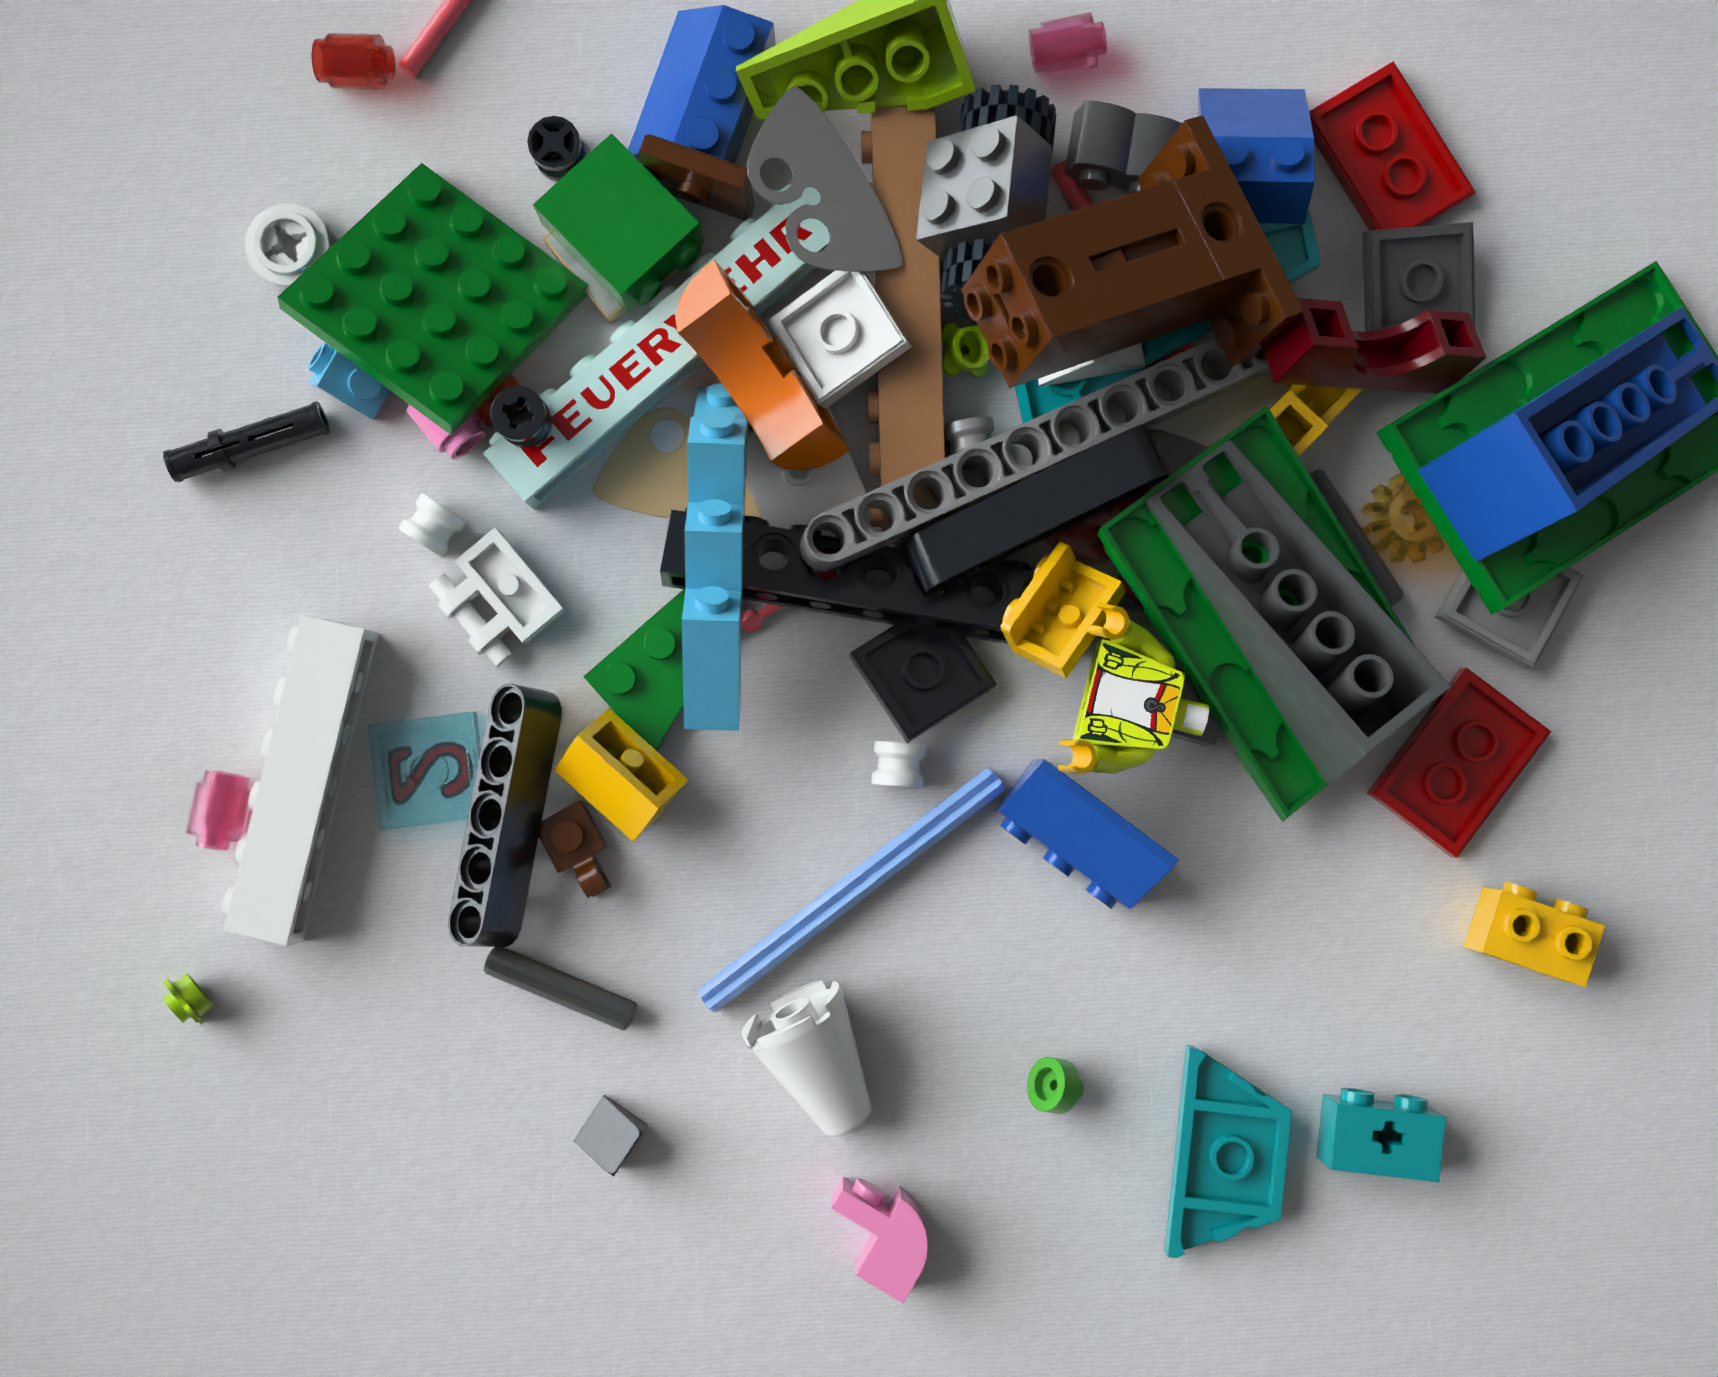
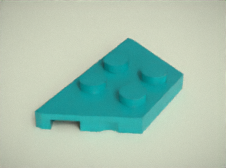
(1225, 1156)

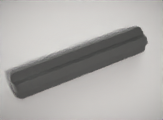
(1362, 544)
(560, 987)

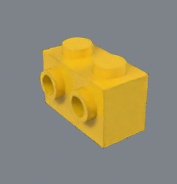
(620, 774)
(1534, 935)

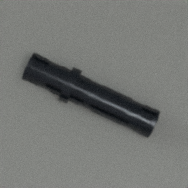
(189, 459)

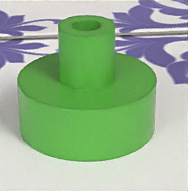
(1054, 1085)

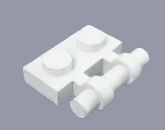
(508, 586)

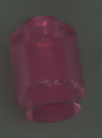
(1067, 44)
(219, 809)

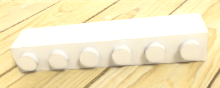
(299, 781)

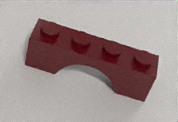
(1410, 357)

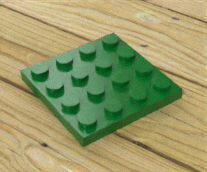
(434, 297)

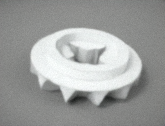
(265, 241)

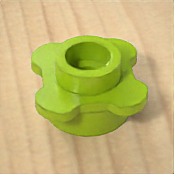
(976, 346)
(187, 999)

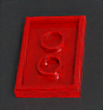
(1388, 153)
(1459, 762)

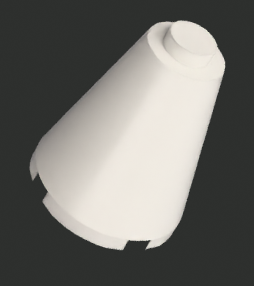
(814, 1056)

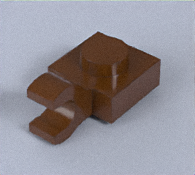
(572, 841)

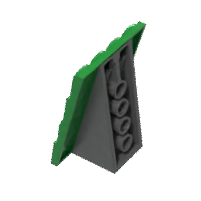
(1271, 612)

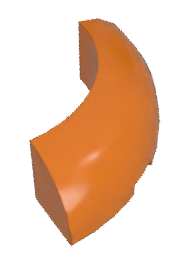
(756, 372)

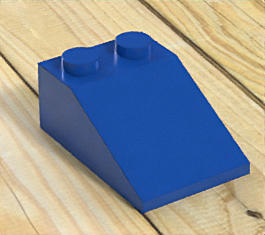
(1267, 147)

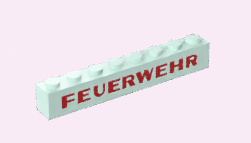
(650, 357)

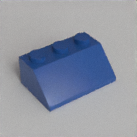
(696, 85)
(1083, 835)

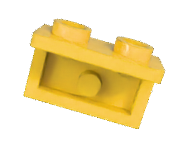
(1055, 610)

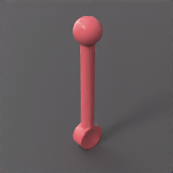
(753, 619)

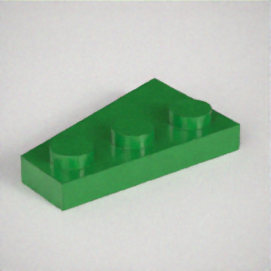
(645, 675)

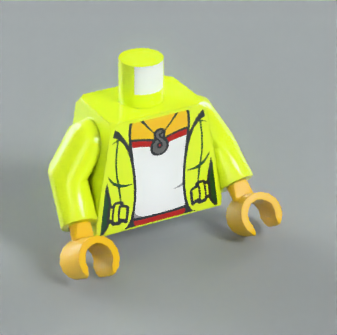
(1129, 700)

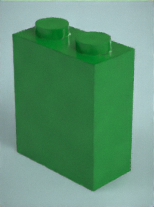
(620, 223)

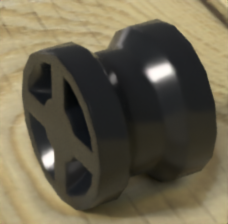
(551, 137)
(532, 422)

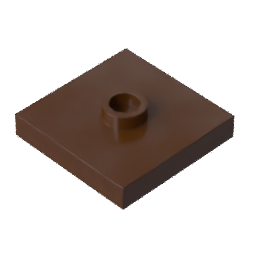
(699, 177)

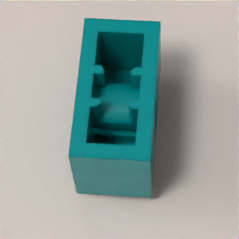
(1408, 1150)

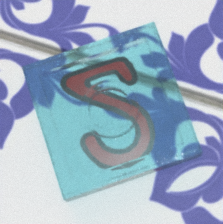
(424, 769)

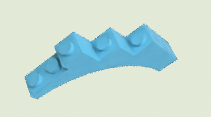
(714, 562)

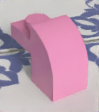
(898, 1239)

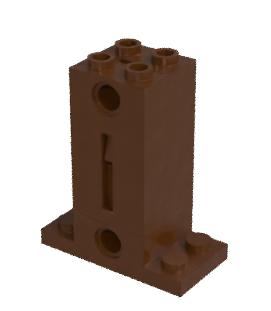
(1134, 270)

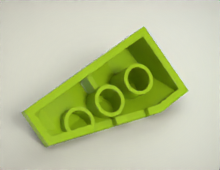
(866, 60)

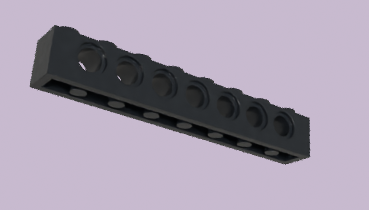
(850, 592)

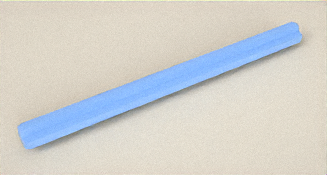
(851, 889)

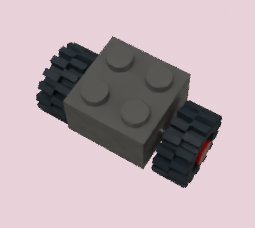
(985, 180)

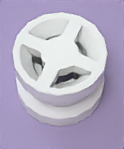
(432, 525)
(899, 764)

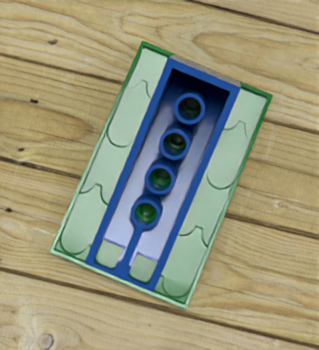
(1565, 437)

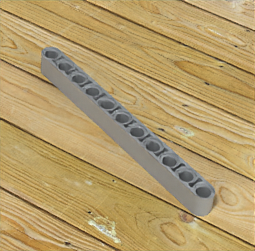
(1041, 437)

